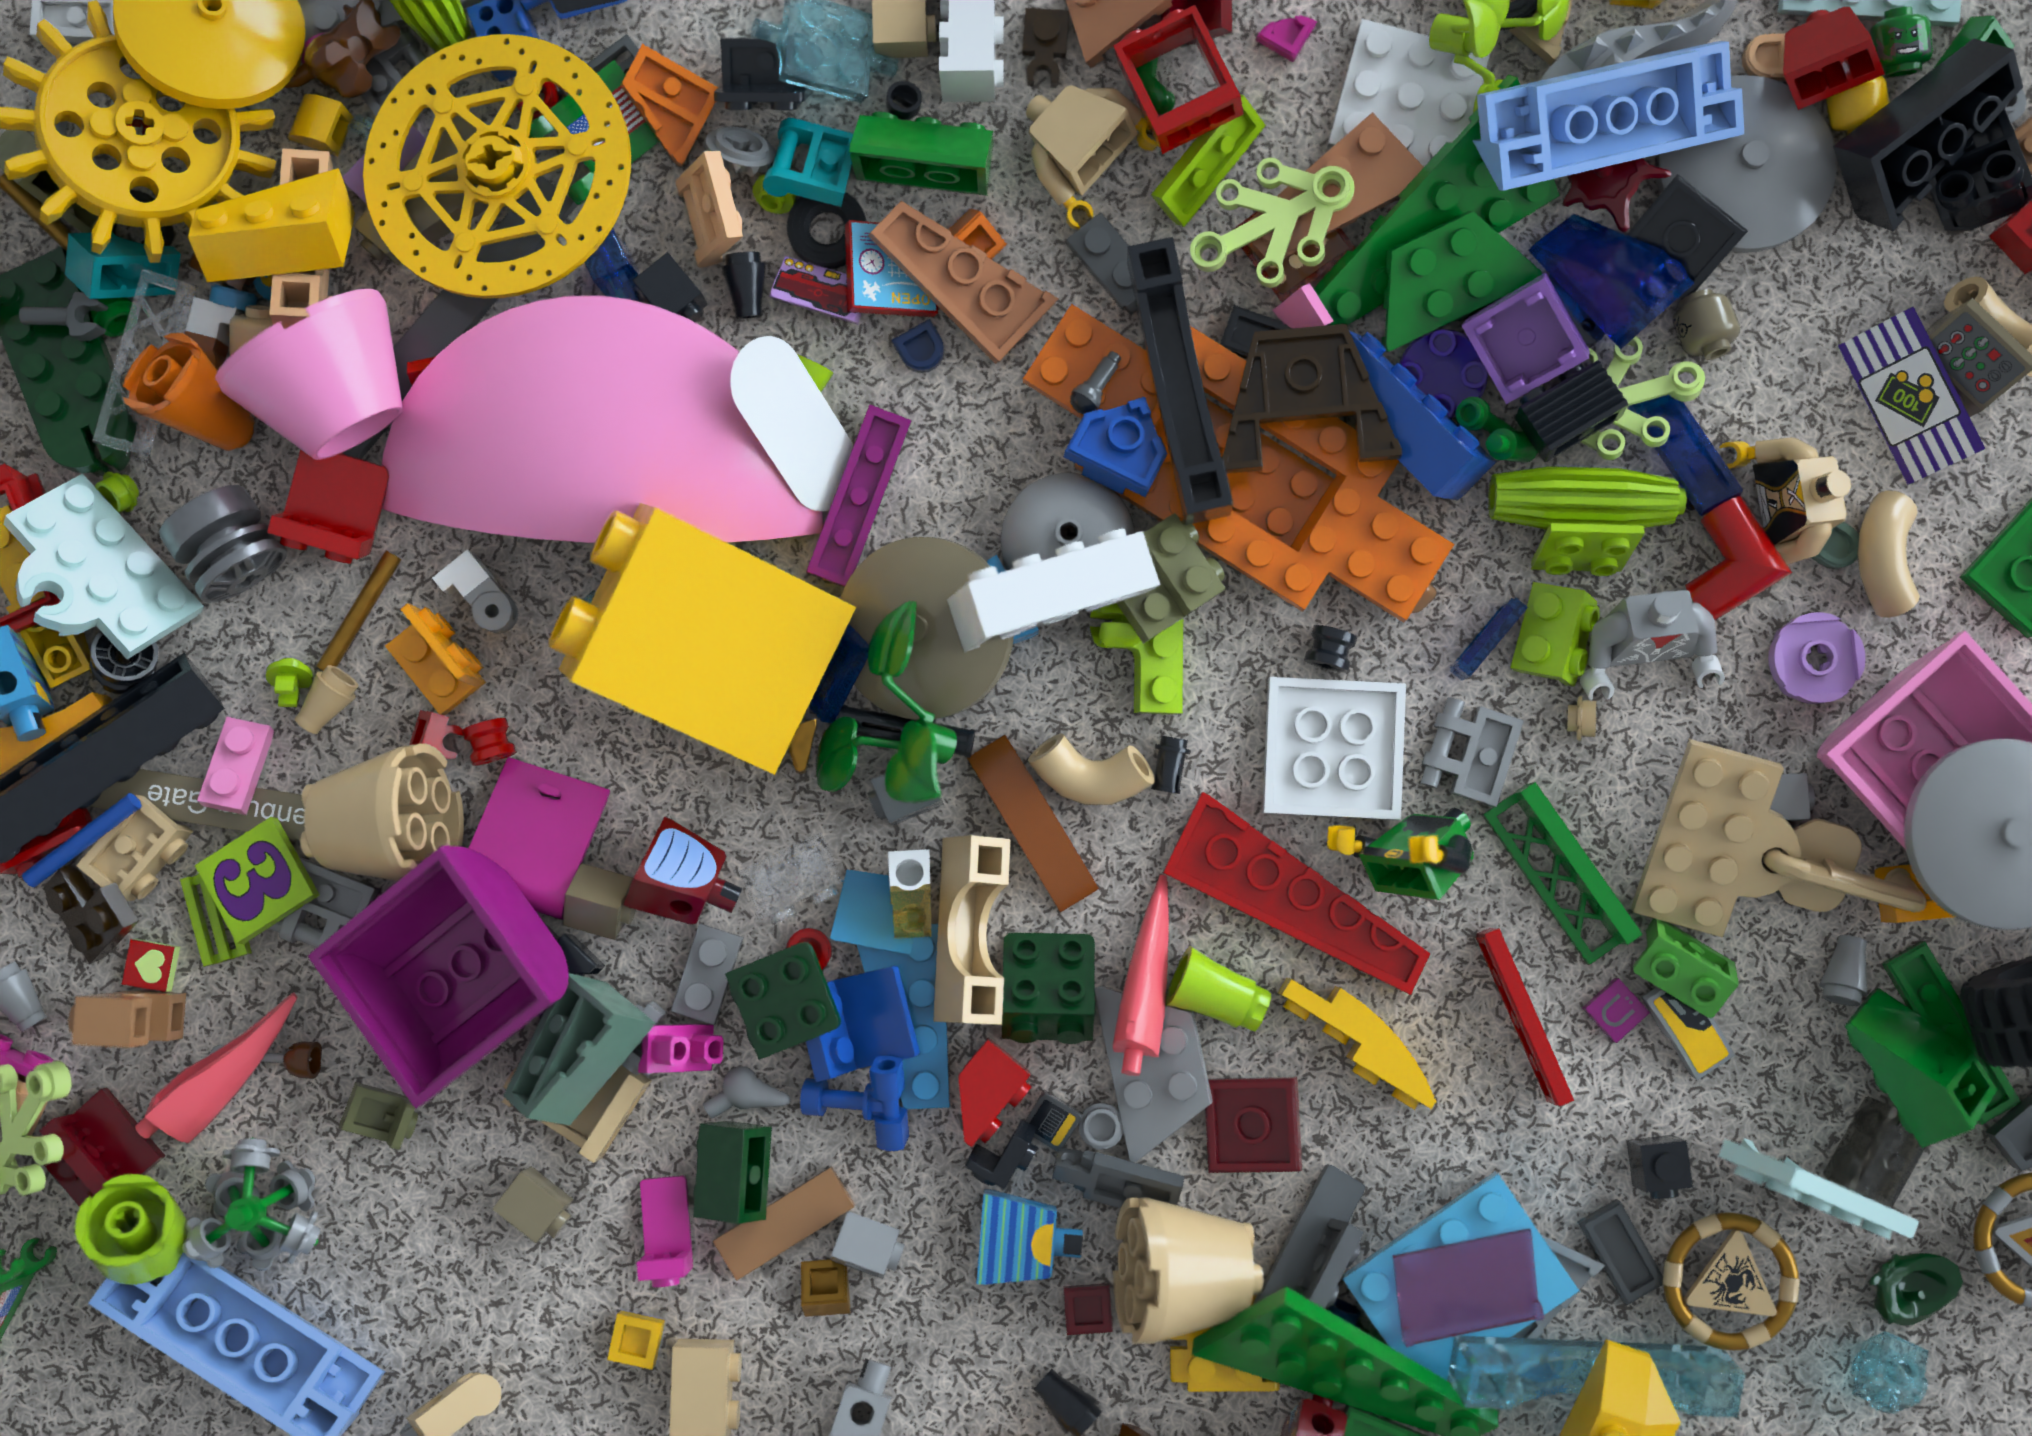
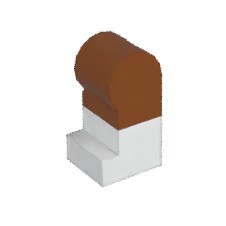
(210, 328)

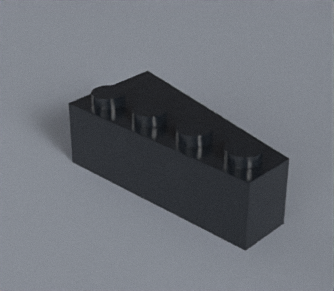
(1922, 129)

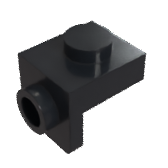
(997, 1169)

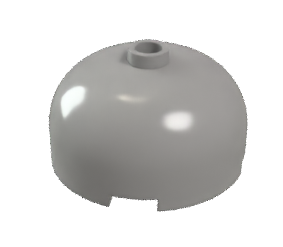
(1054, 502)

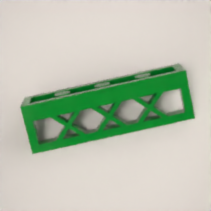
(1576, 864)

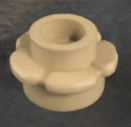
(1582, 718)

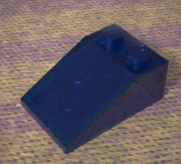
(1611, 275)

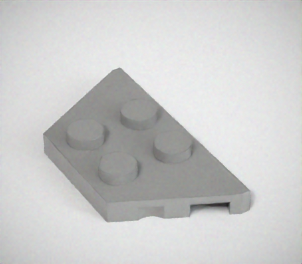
(1168, 1087)

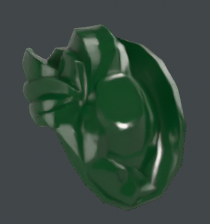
(1914, 1287)

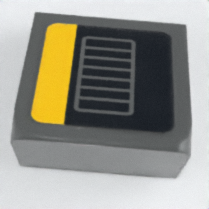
(1053, 1120)

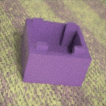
(1526, 338)

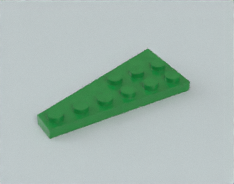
(1444, 189)
(1323, 1355)

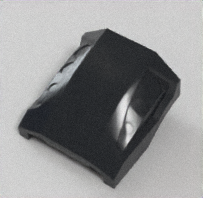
(1985, 181)

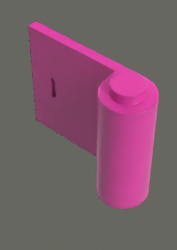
(538, 836)

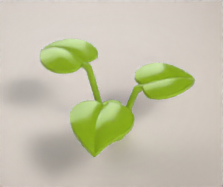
(1481, 30)

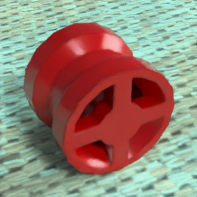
(489, 741)

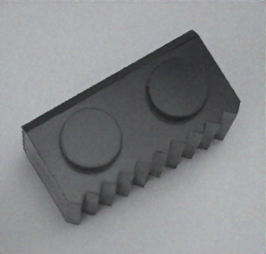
(1570, 410)

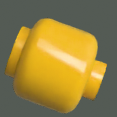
(1856, 105)

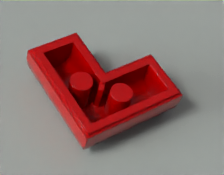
(1749, 561)

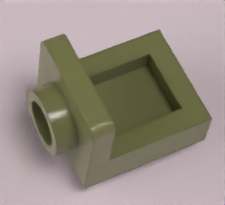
(379, 1115)

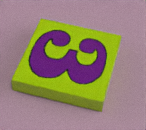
(257, 880)

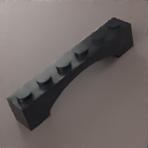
(1178, 382)

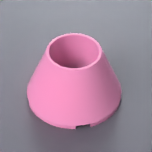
(324, 377)

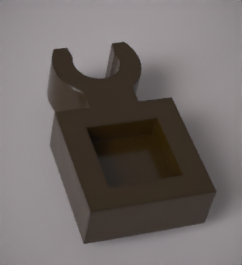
(1045, 39)

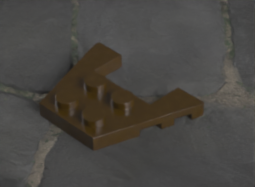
(1303, 378)

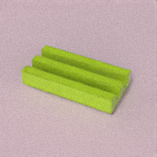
(200, 927)

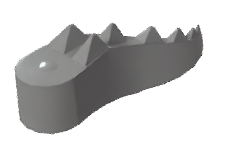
(1642, 41)

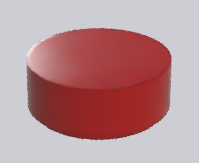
(819, 941)

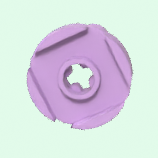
(1797, 677)

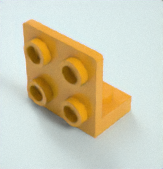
(434, 661)

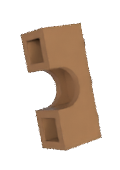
(127, 1018)

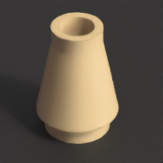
(326, 698)

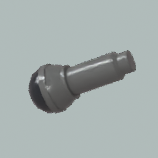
(1088, 395)

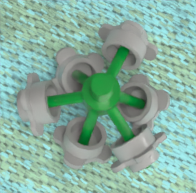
(246, 1212)

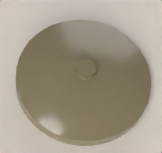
(938, 671)

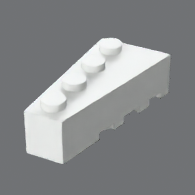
(968, 50)
(1052, 587)

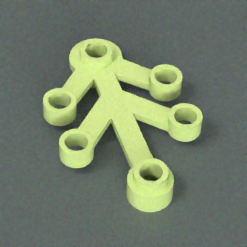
(1279, 216)
(1643, 392)
(43, 1084)

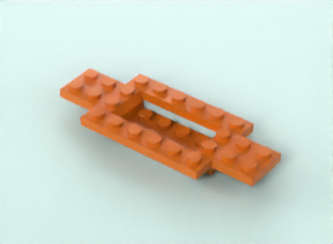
(1290, 518)

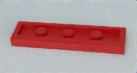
(1524, 1017)

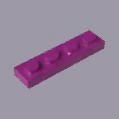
(858, 496)

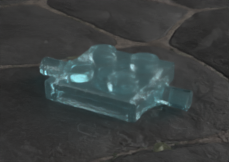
(826, 48)

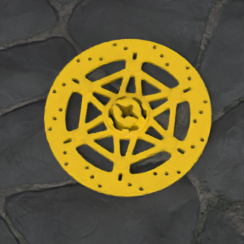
(497, 166)

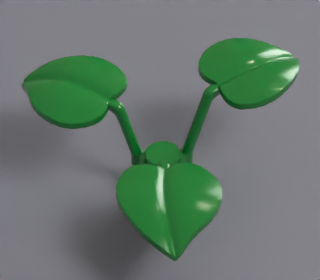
(912, 769)

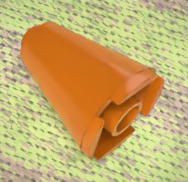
(181, 391)

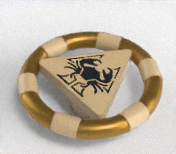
(1731, 1281)

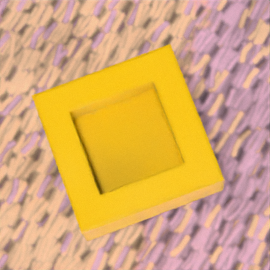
(636, 1340)

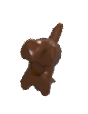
(342, 54)

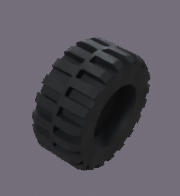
(2001, 1013)

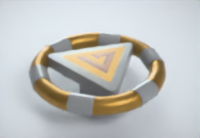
(2013, 1234)

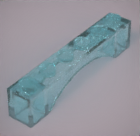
(1517, 1370)

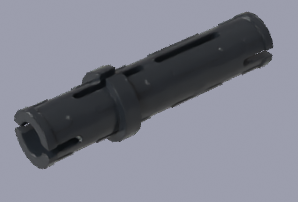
(965, 737)

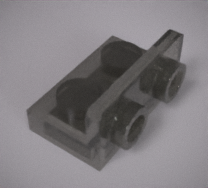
(1875, 1154)

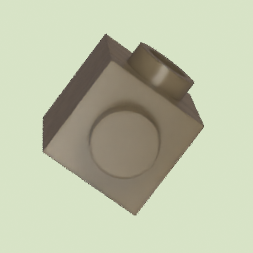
(597, 901)
(534, 1205)

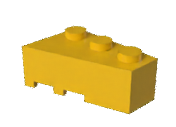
(275, 230)

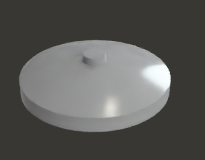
(1772, 175)
(1974, 833)

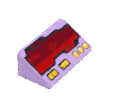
(813, 289)

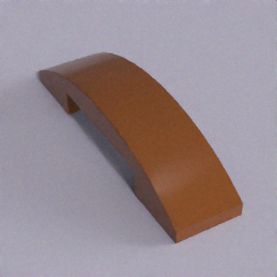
(1033, 823)

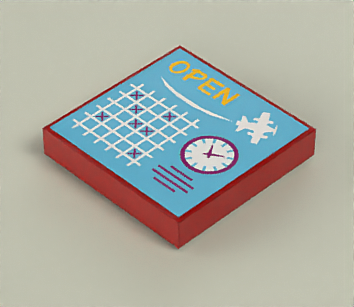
(876, 282)

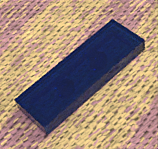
(1690, 455)

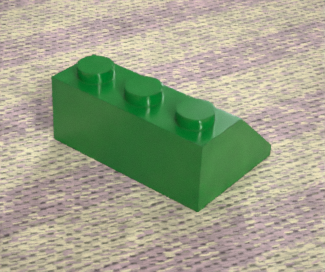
(922, 153)

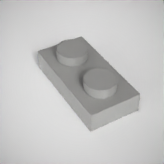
(704, 977)

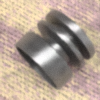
(222, 543)

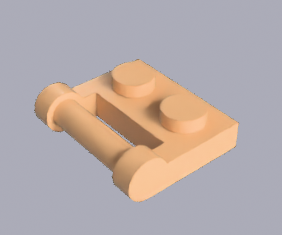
(710, 207)

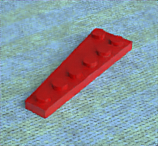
(1260, 878)

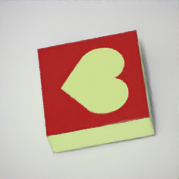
(150, 965)

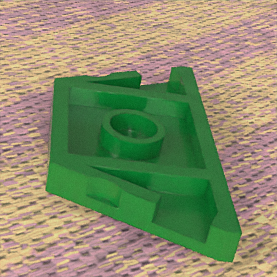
(1448, 276)

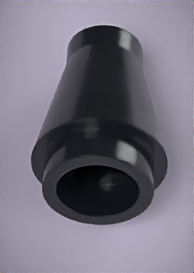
(745, 282)
(1067, 1403)

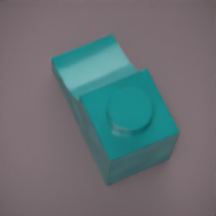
(117, 268)

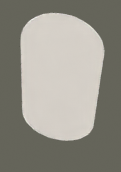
(791, 420)

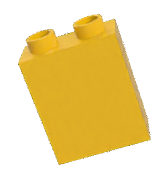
(700, 635)

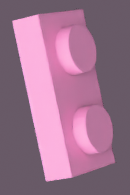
(236, 766)

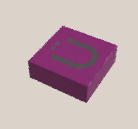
(1615, 1010)

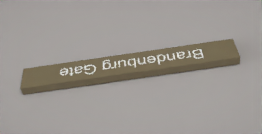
(178, 800)

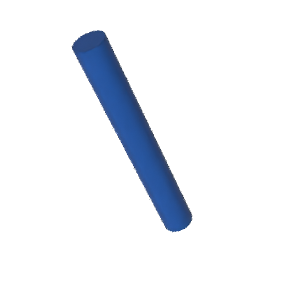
(81, 840)

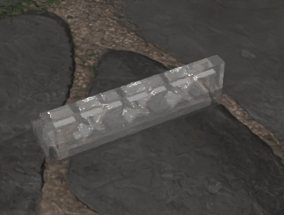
(177, 323)

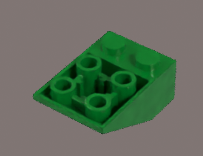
(1921, 1068)

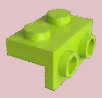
(1555, 633)

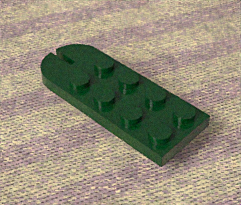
(57, 373)

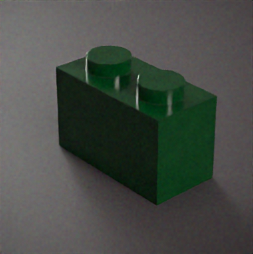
(732, 1172)

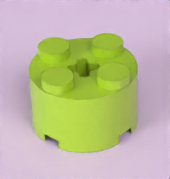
(132, 1230)

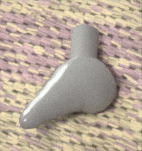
(744, 1091)

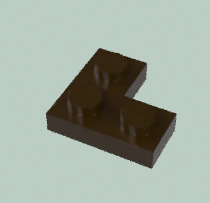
(93, 920)

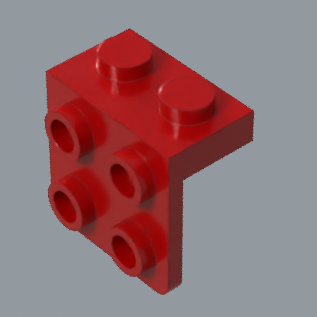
(332, 506)

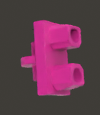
(680, 1048)

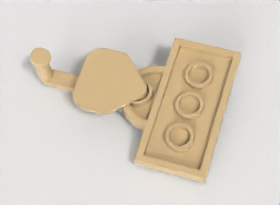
(1721, 831)

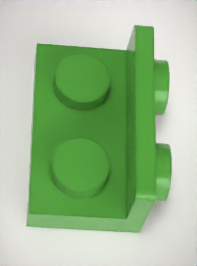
(1686, 968)

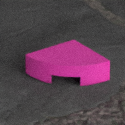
(1287, 35)

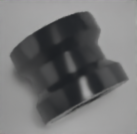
(1330, 648)

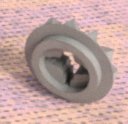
(741, 149)

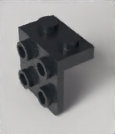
(752, 76)

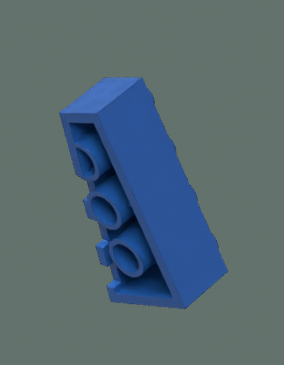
(1432, 444)

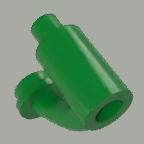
(1504, 441)

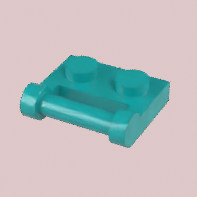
(825, 167)

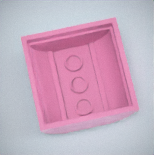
(1917, 718)

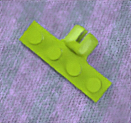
(1156, 662)

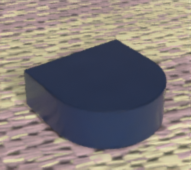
(920, 347)

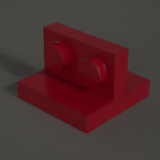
(99, 1146)

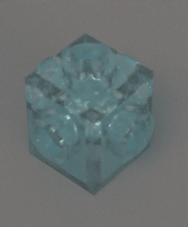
(1890, 1373)

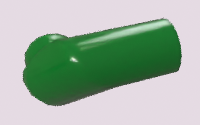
(1161, 98)

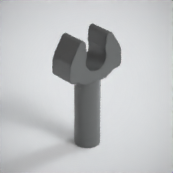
(72, 316)

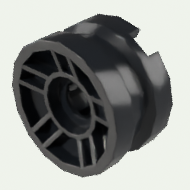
(115, 676)

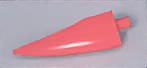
(1145, 987)
(210, 1084)

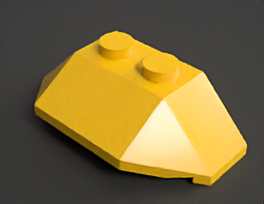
(1622, 1397)

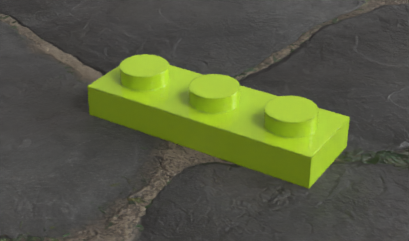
(1206, 165)

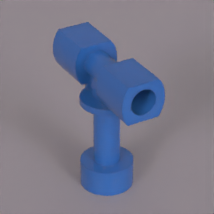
(877, 1102)

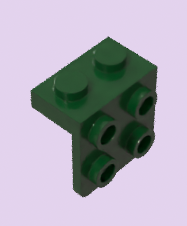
(1048, 987)
(783, 999)

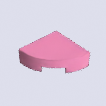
(1303, 309)

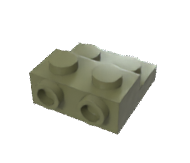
(1184, 579)

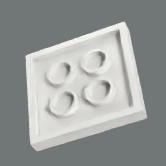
(1408, 87)
(1334, 748)

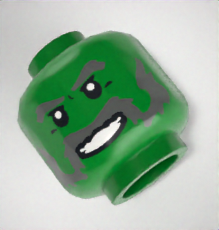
(1902, 41)

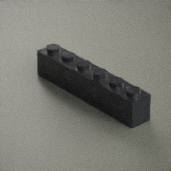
(103, 751)

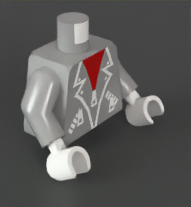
(1651, 631)

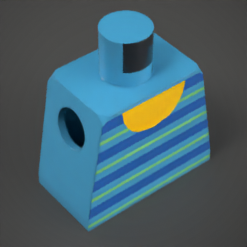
(22, 688)
(1021, 1239)

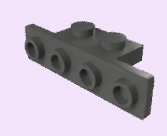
(1319, 1241)

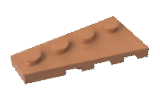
(1379, 172)
(974, 291)

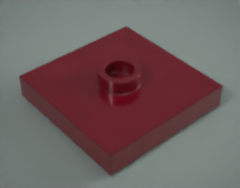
(1253, 1125)

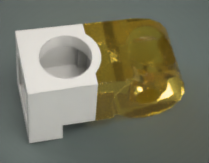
(910, 893)

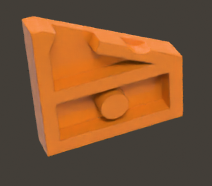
(669, 100)

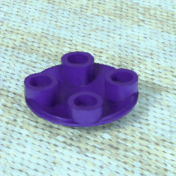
(1446, 367)

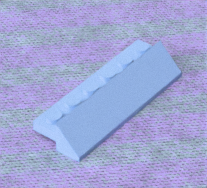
(1609, 115)
(246, 1346)

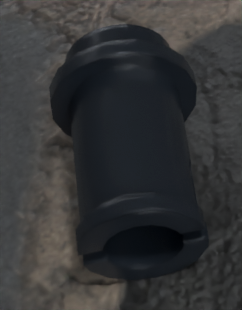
(1170, 764)

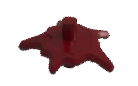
(1611, 188)

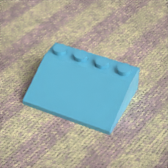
(1477, 1213)

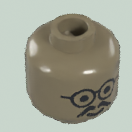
(1706, 324)

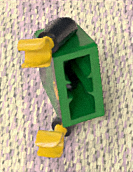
(1414, 857)

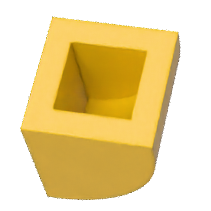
(321, 124)

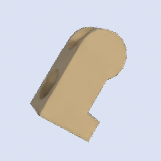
(456, 1405)

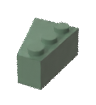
(575, 1050)

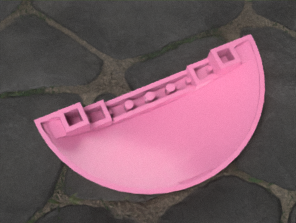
(582, 413)

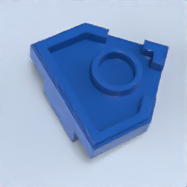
(1118, 447)

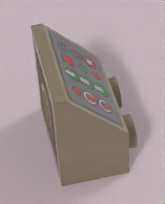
(1978, 355)

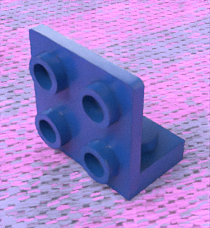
(872, 1024)

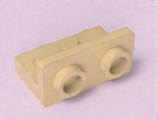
(136, 851)

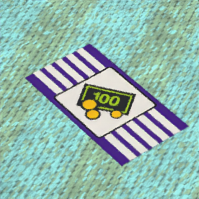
(1911, 396)

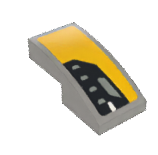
(1692, 1034)

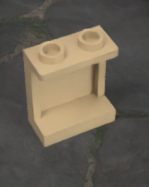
(604, 1115)

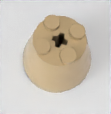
(383, 814)
(1180, 1270)

